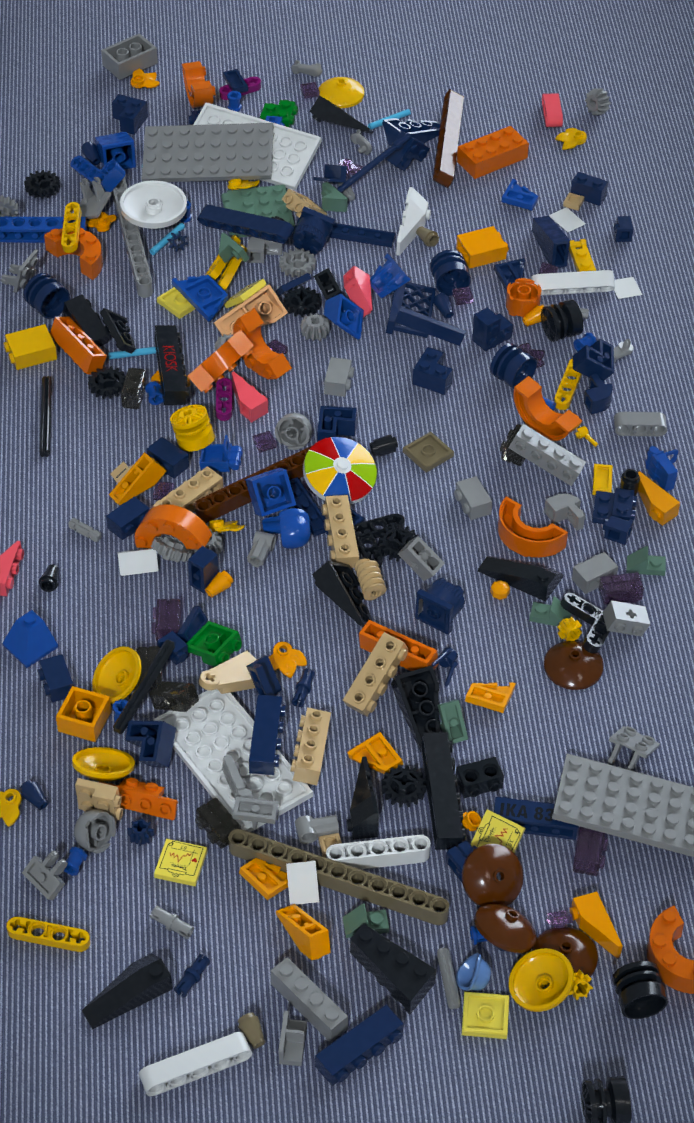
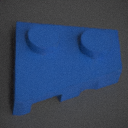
(519, 196)

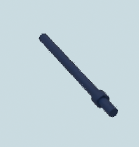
(396, 145)

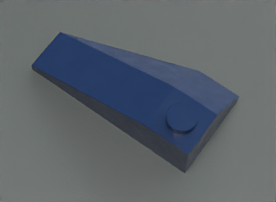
(421, 131)

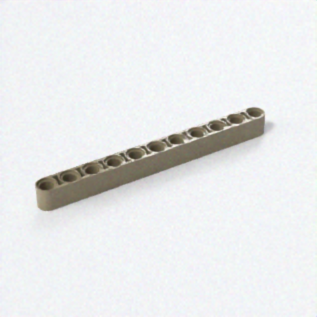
(348, 877)

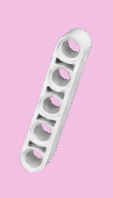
(575, 282)
(387, 847)
(195, 1064)

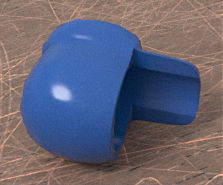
(293, 526)

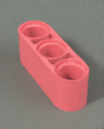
(552, 110)

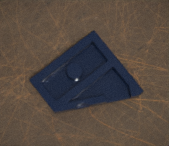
(510, 271)

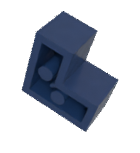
(130, 113)
(411, 149)
(490, 329)
(595, 359)
(431, 373)
(336, 421)
(155, 740)

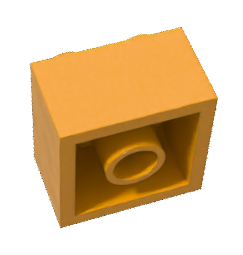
(83, 714)

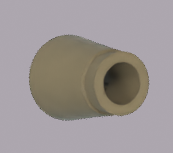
(428, 236)
(251, 1027)

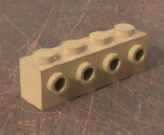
(191, 490)
(340, 530)
(376, 674)
(311, 747)

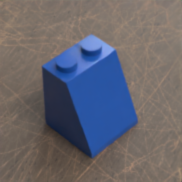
(118, 148)

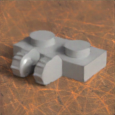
(44, 877)

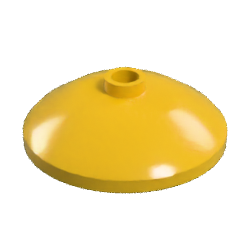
(342, 91)
(117, 673)
(103, 763)
(535, 972)

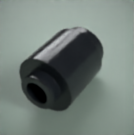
(383, 445)
(630, 480)

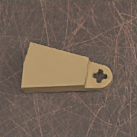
(229, 675)

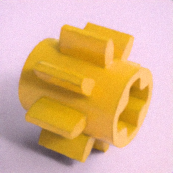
(569, 629)
(583, 987)

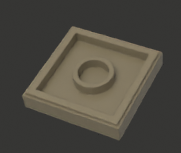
(428, 452)

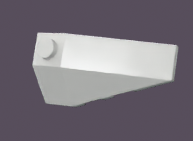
(413, 217)

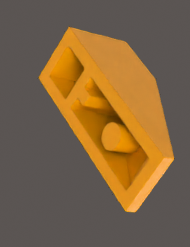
(139, 478)
(658, 503)
(595, 922)
(305, 931)

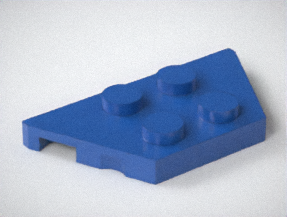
(388, 277)
(202, 294)

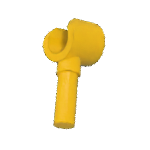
(583, 432)

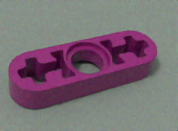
(253, 84)
(224, 394)

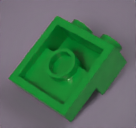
(285, 109)
(214, 643)

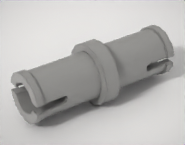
(172, 922)

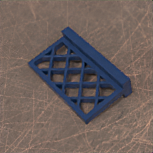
(398, 298)

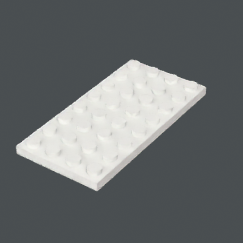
(291, 148)
(222, 728)

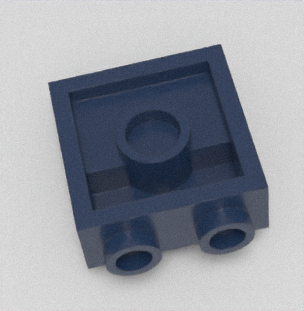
(615, 504)

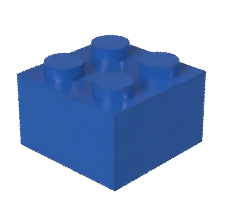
(270, 492)

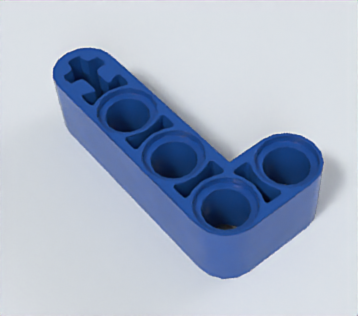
(109, 175)

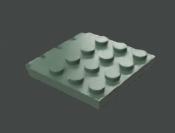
(259, 201)

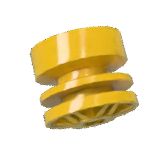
(192, 428)

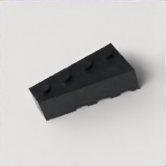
(394, 967)

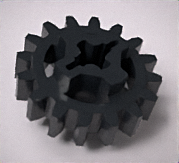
(42, 184)
(301, 301)
(106, 382)
(394, 540)
(403, 786)

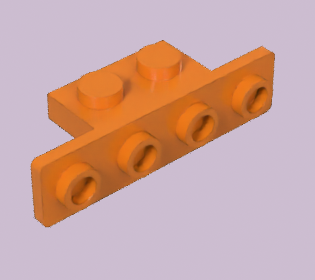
(146, 798)

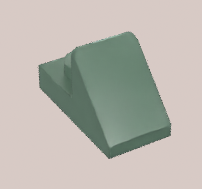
(333, 199)
(229, 248)
(646, 564)
(548, 614)
(452, 721)
(375, 920)

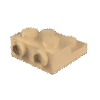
(296, 202)
(99, 796)

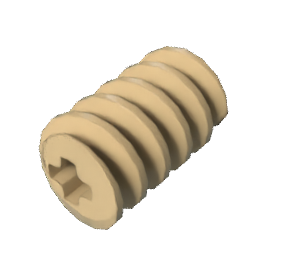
(370, 578)

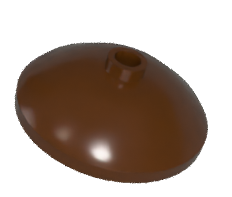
(572, 666)
(480, 875)
(505, 928)
(581, 951)

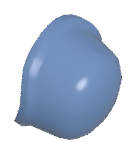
(473, 973)

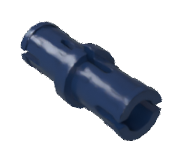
(303, 687)
(192, 975)

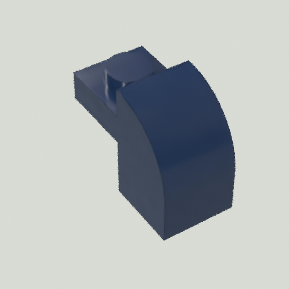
(598, 395)

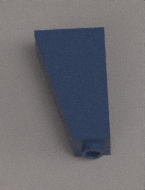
(551, 241)

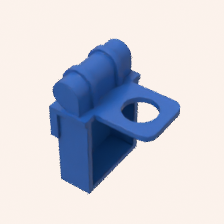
(221, 456)
(661, 468)

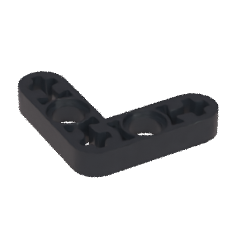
(367, 536)
(576, 606)

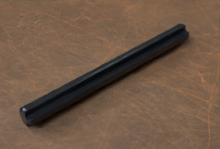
(45, 423)
(143, 687)

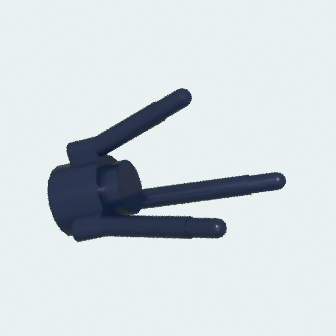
(447, 659)

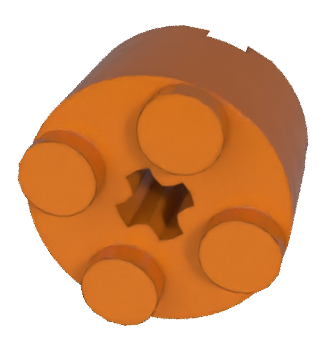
(522, 297)

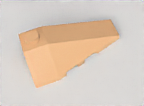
(265, 303)

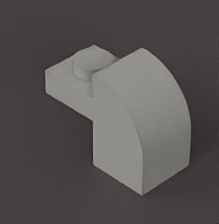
(258, 248)
(565, 507)

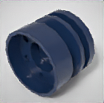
(449, 271)
(46, 295)
(512, 365)

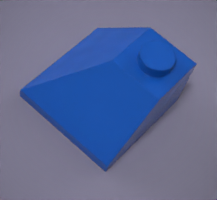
(345, 314)
(29, 639)

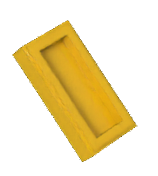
(602, 478)

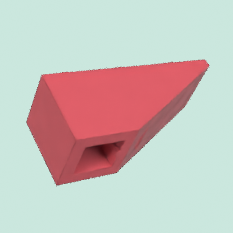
(359, 289)
(249, 400)
(10, 567)

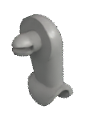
(312, 70)
(365, 146)
(623, 349)

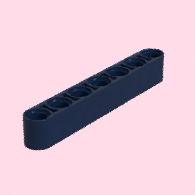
(245, 223)

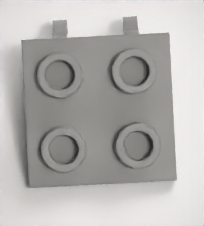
(93, 204)
(23, 272)
(630, 738)

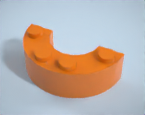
(196, 87)
(88, 249)
(262, 359)
(220, 361)
(538, 414)
(175, 522)
(526, 539)
(673, 968)

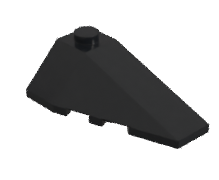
(330, 113)
(526, 577)
(341, 585)
(418, 701)
(364, 809)
(133, 987)

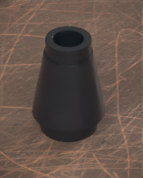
(49, 579)

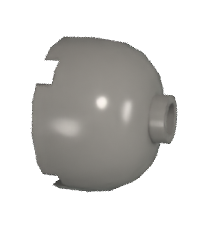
(293, 431)
(94, 830)

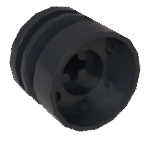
(562, 320)
(639, 990)
(606, 1102)

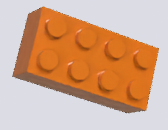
(492, 152)

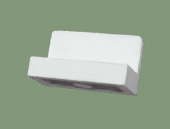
(137, 561)

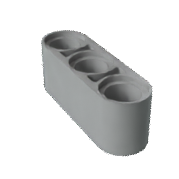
(640, 424)

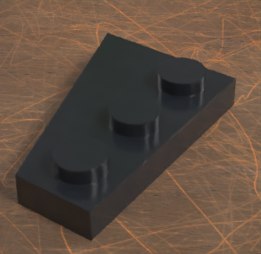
(118, 330)

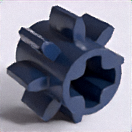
(181, 238)
(140, 832)

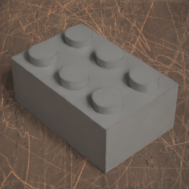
(129, 56)

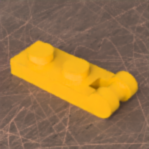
(581, 257)

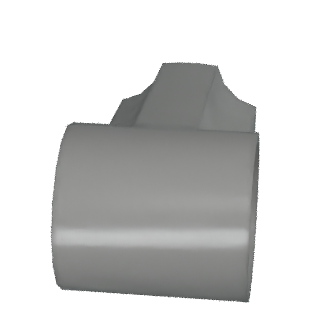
(262, 544)
(310, 829)

